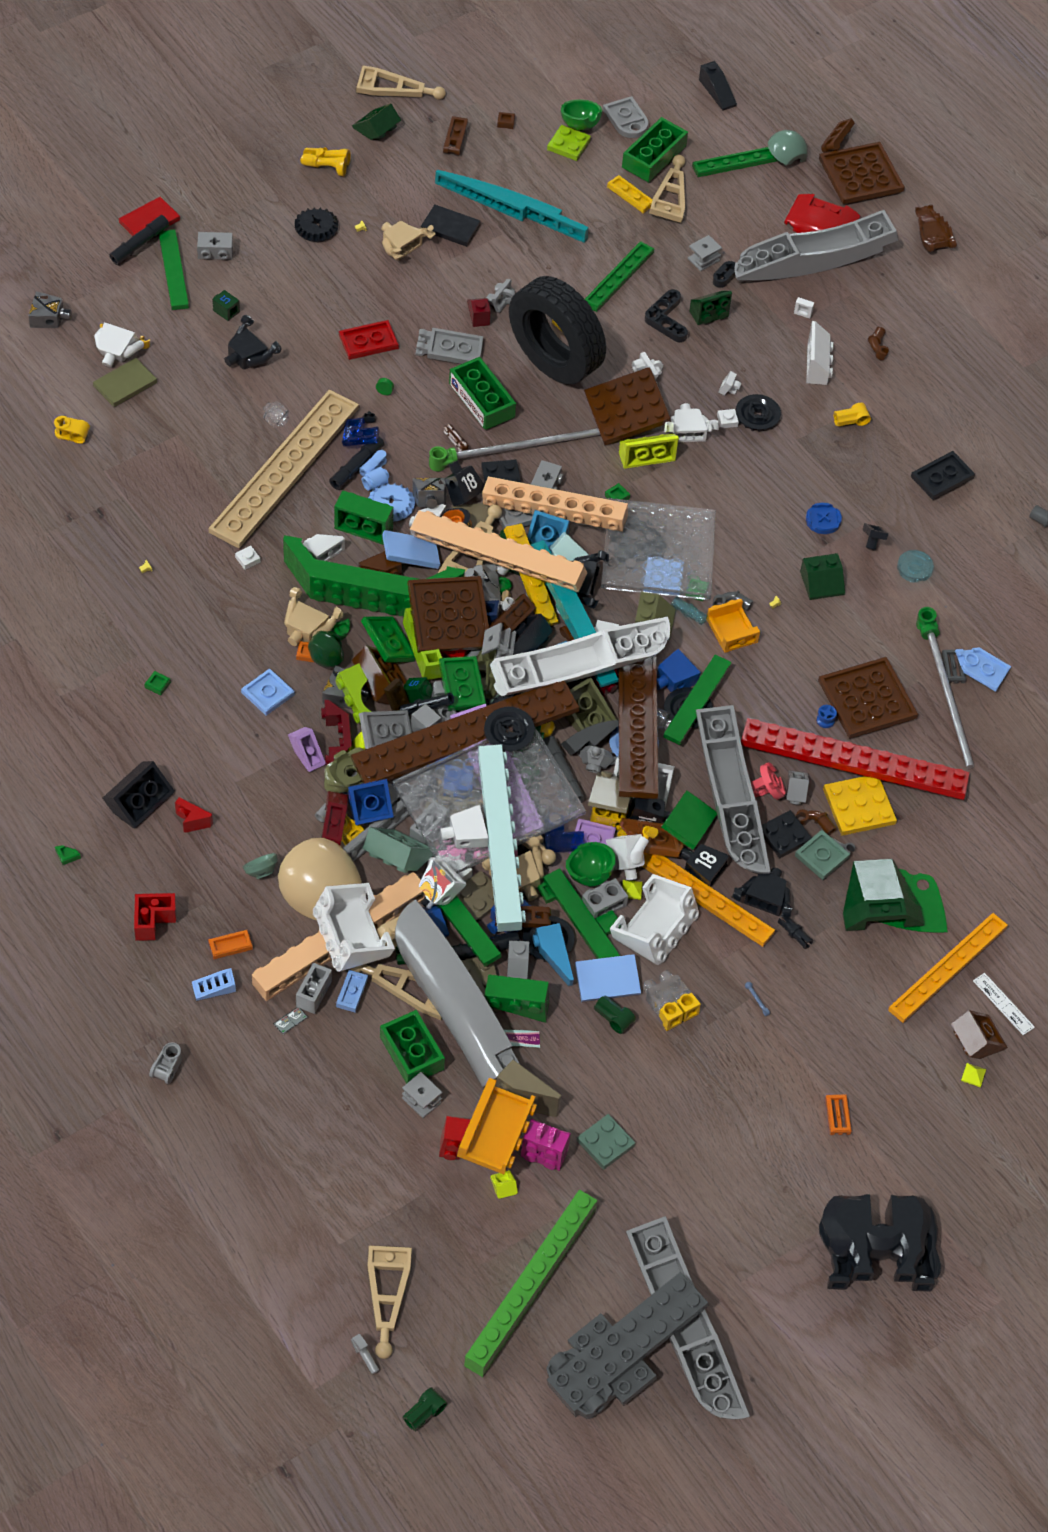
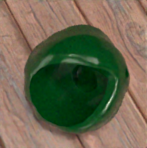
(326, 649)

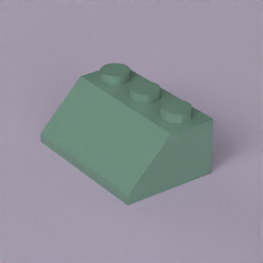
(396, 849)

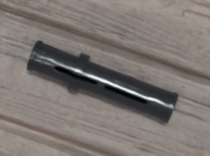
(445, 699)

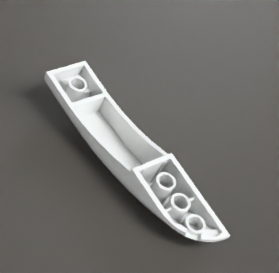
(580, 657)

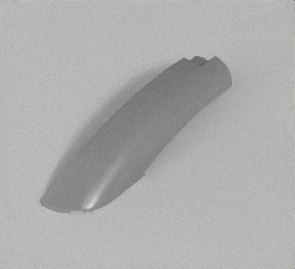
(816, 250)
(732, 788)
(453, 993)
(696, 1342)

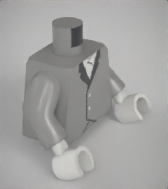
(490, 582)

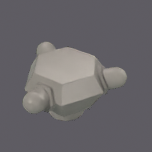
(596, 758)

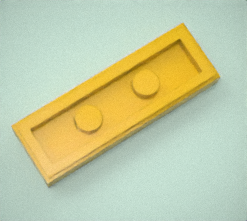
(630, 193)

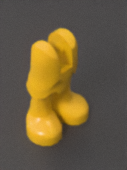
(323, 157)

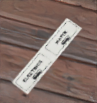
(1003, 1004)

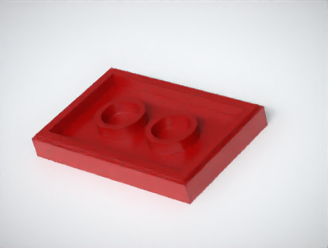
(138, 218)
(368, 339)

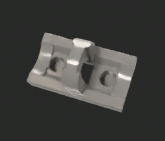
(501, 289)

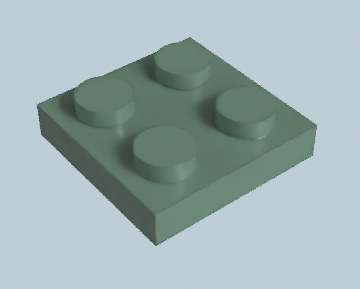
(822, 854)
(605, 1141)

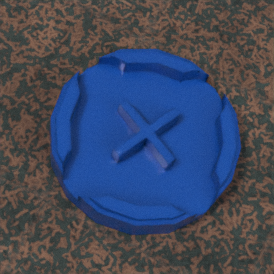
(823, 518)

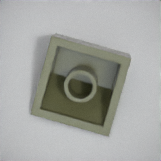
(652, 607)

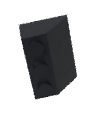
(531, 634)
(139, 793)

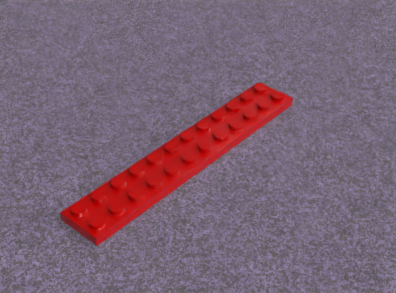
(855, 758)

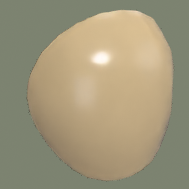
(312, 868)

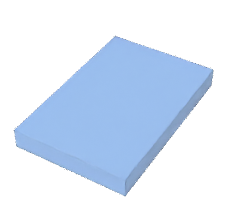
(410, 550)
(607, 977)

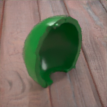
(581, 114)
(591, 863)

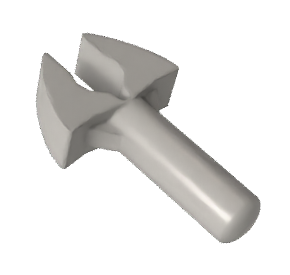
(361, 1346)

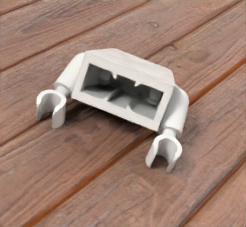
(690, 424)

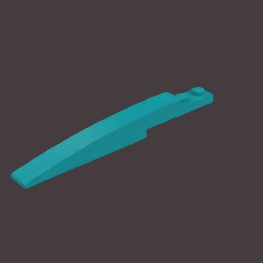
(512, 203)
(574, 616)

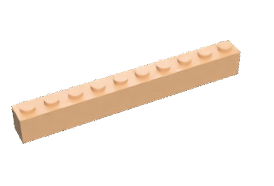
(499, 550)
(297, 961)

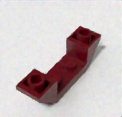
(337, 717)
(334, 817)

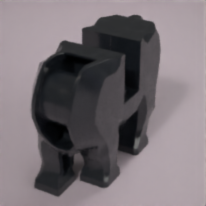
(905, 1237)

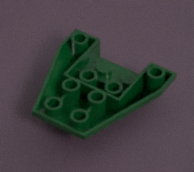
(879, 894)

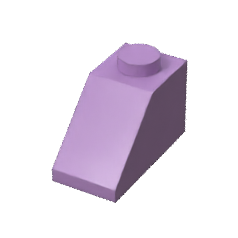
(307, 748)

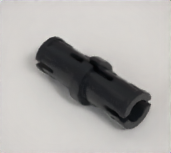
(796, 931)

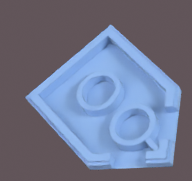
(983, 667)

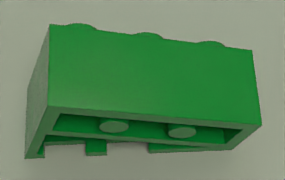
(518, 996)

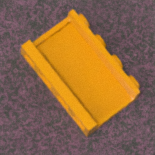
(496, 1128)

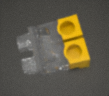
(671, 1000)

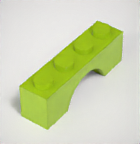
(427, 660)
(351, 683)

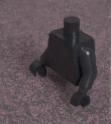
(247, 349)
(592, 567)
(766, 893)

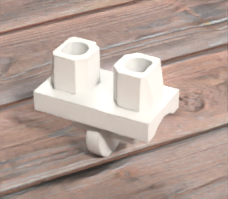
(645, 362)

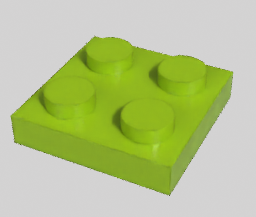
(569, 142)

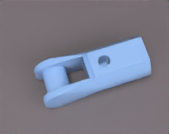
(376, 461)

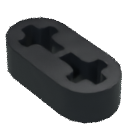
(722, 272)

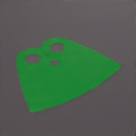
(930, 904)

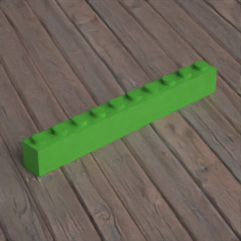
(530, 1283)

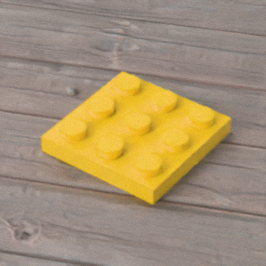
(859, 805)

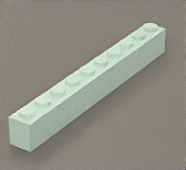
(500, 839)

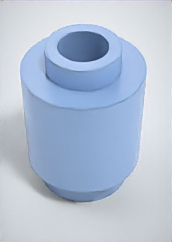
(375, 478)

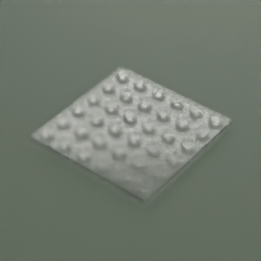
(661, 551)

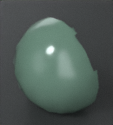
(788, 146)

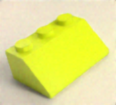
(648, 450)

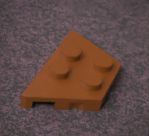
(662, 844)

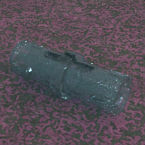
(689, 610)

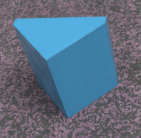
(547, 528)

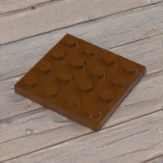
(861, 172)
(627, 406)
(448, 613)
(868, 697)

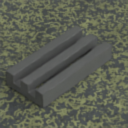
(954, 677)

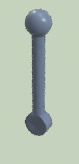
(748, 985)

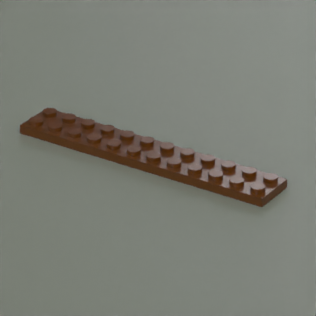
(638, 729)
(448, 737)

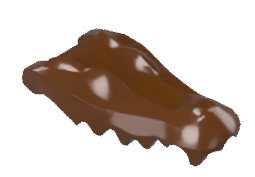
(933, 229)

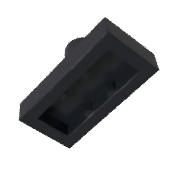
(874, 533)

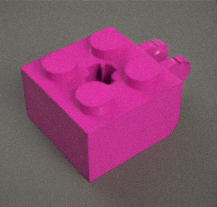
(545, 1145)

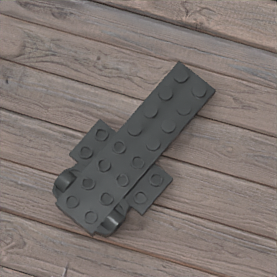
(609, 1358)

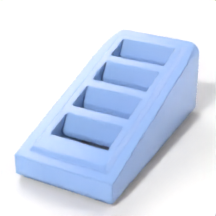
(220, 976)

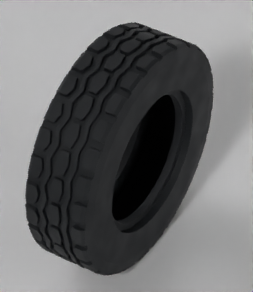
(575, 319)

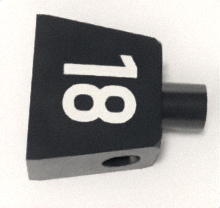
(463, 483)
(648, 810)
(705, 863)

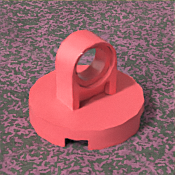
(768, 783)

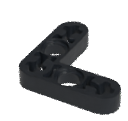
(676, 331)

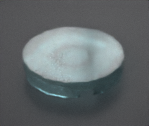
(915, 566)

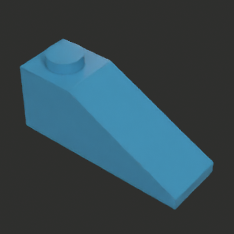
(553, 949)

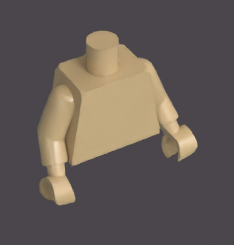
(403, 238)
(305, 621)
(529, 868)

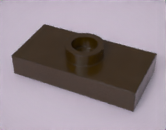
(396, 695)

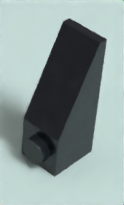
(717, 86)

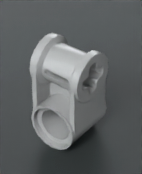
(166, 1066)

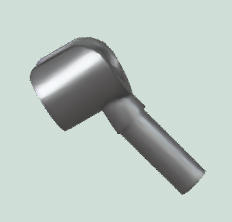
(850, 846)

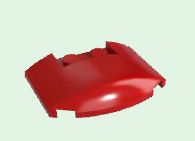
(814, 214)

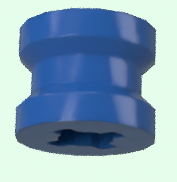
(824, 712)

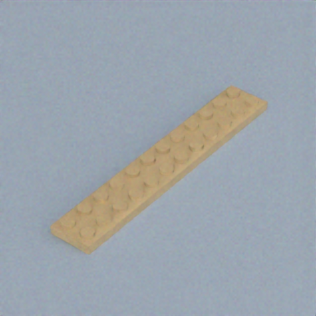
(283, 469)

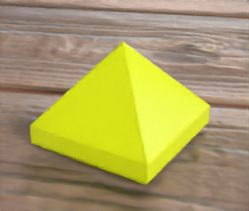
(633, 889)
(973, 1075)

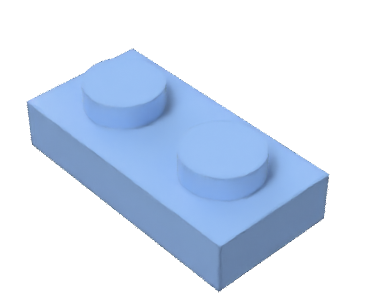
(352, 991)

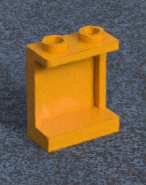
(732, 626)

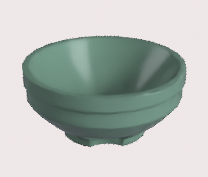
(261, 866)

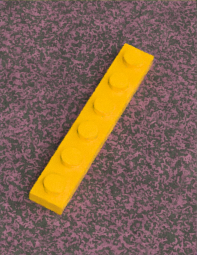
(534, 587)

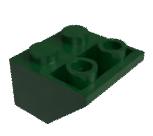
(711, 307)

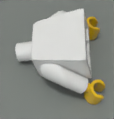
(117, 343)
(630, 850)

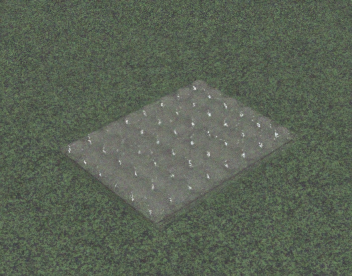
(539, 797)

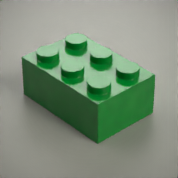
(362, 516)
(412, 1046)

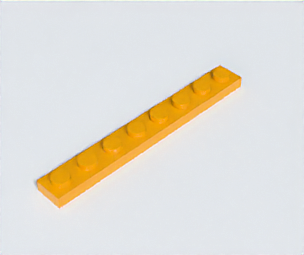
(711, 899)
(947, 968)

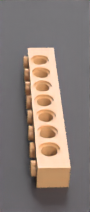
(563, 504)

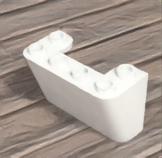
(660, 921)
(349, 927)

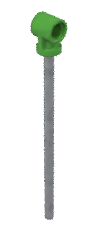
(440, 457)

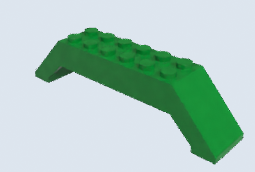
(351, 584)

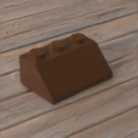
(378, 673)

